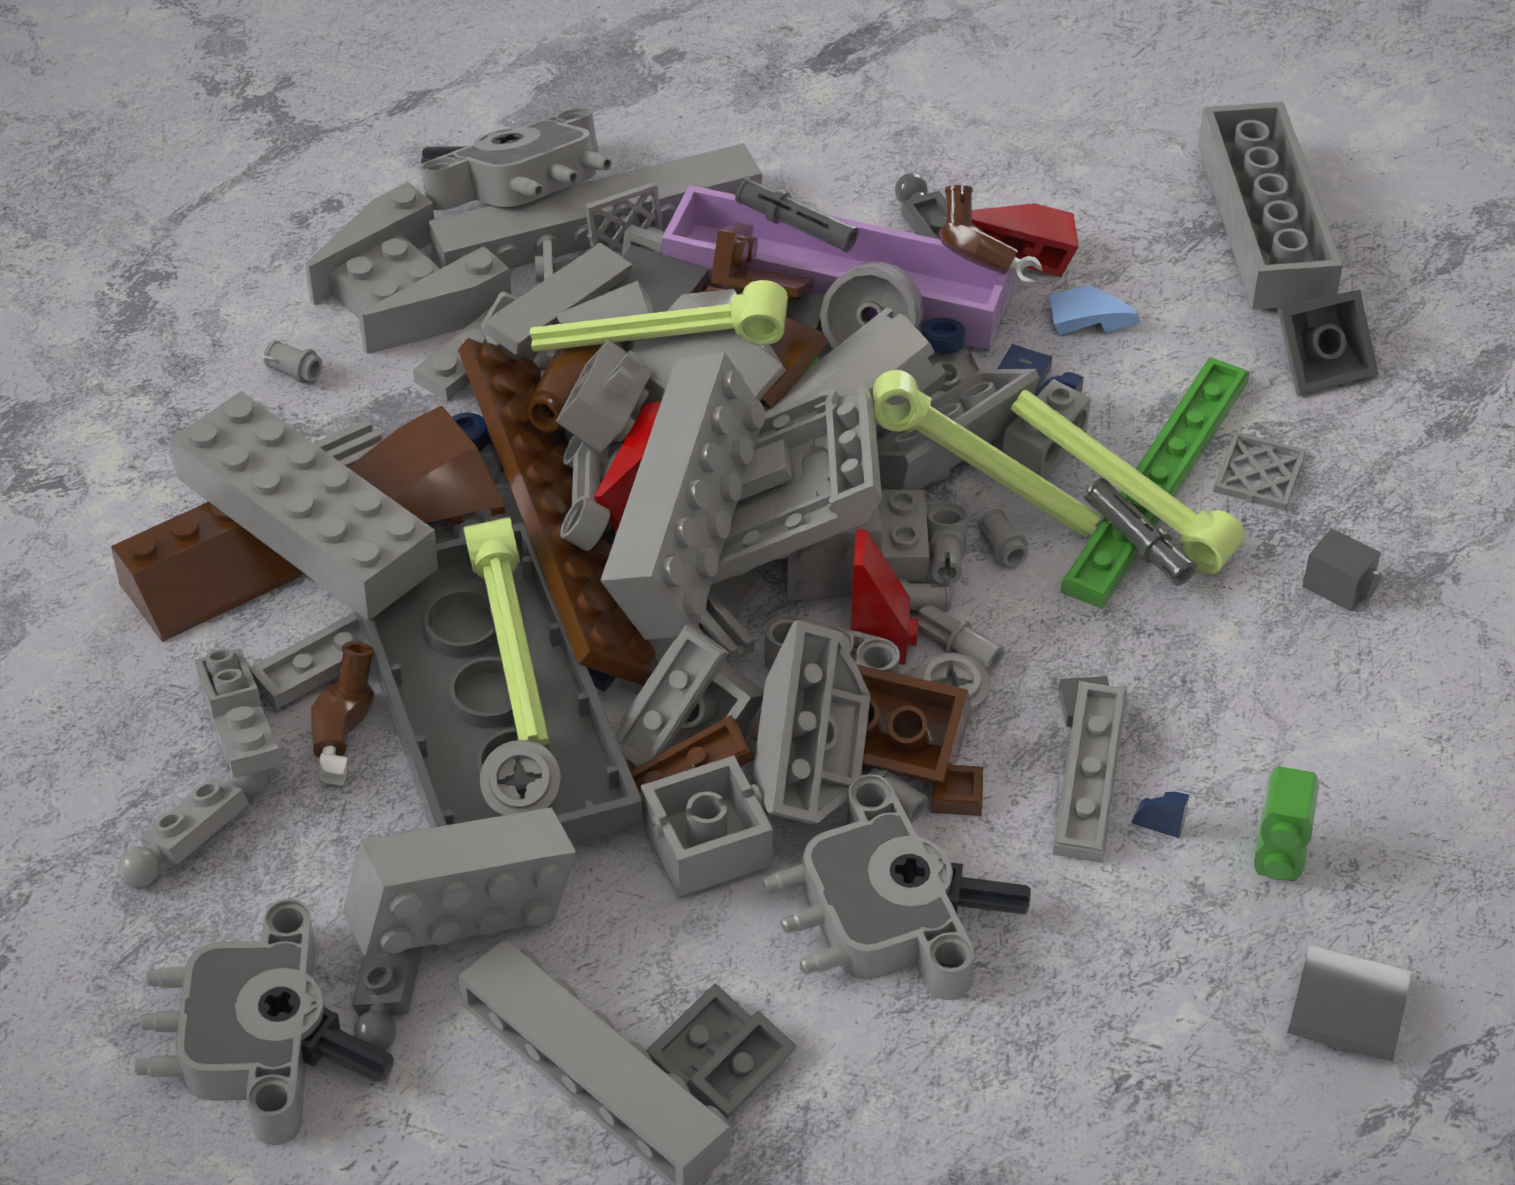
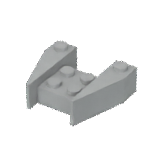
(392, 285)

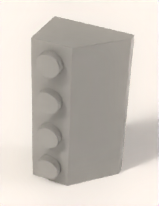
(977, 404)

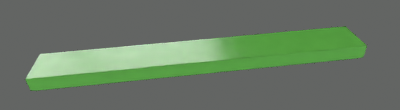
(1167, 464)

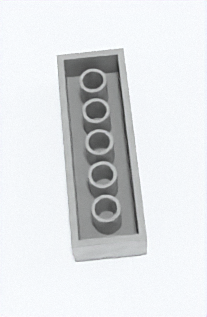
(1268, 204)
(684, 496)
(305, 505)

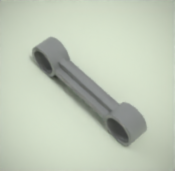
(586, 517)

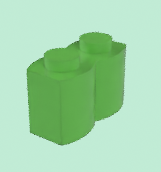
(1286, 823)

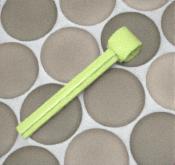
(754, 315)
(919, 415)
(1206, 538)
(495, 559)

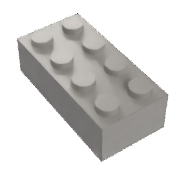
(458, 881)

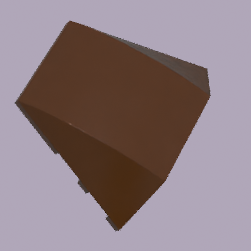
(431, 470)

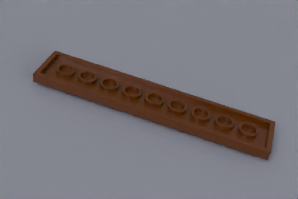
(542, 488)

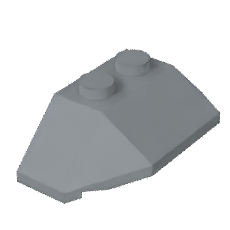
(810, 725)

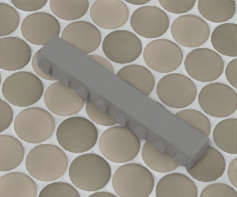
(518, 231)

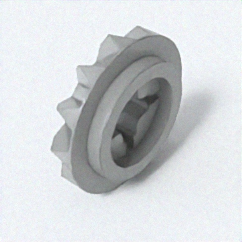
(965, 672)
(501, 767)

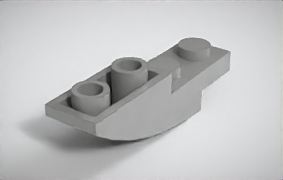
(237, 713)

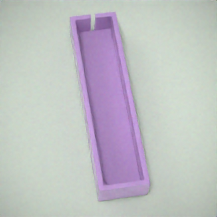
(947, 282)

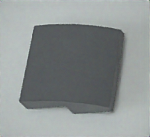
(1350, 1002)
(721, 1050)

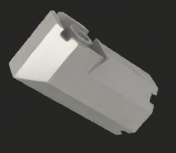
(872, 350)

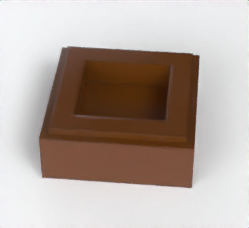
(960, 793)

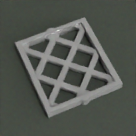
(617, 200)
(1268, 447)

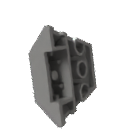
(755, 362)

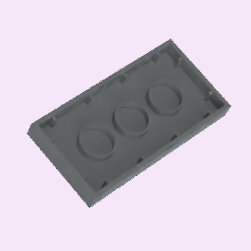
(454, 707)

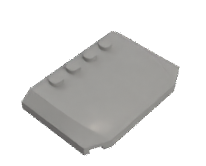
(831, 483)

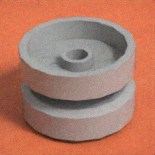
(864, 287)

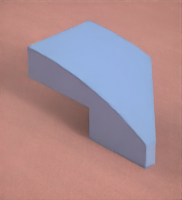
(1088, 306)

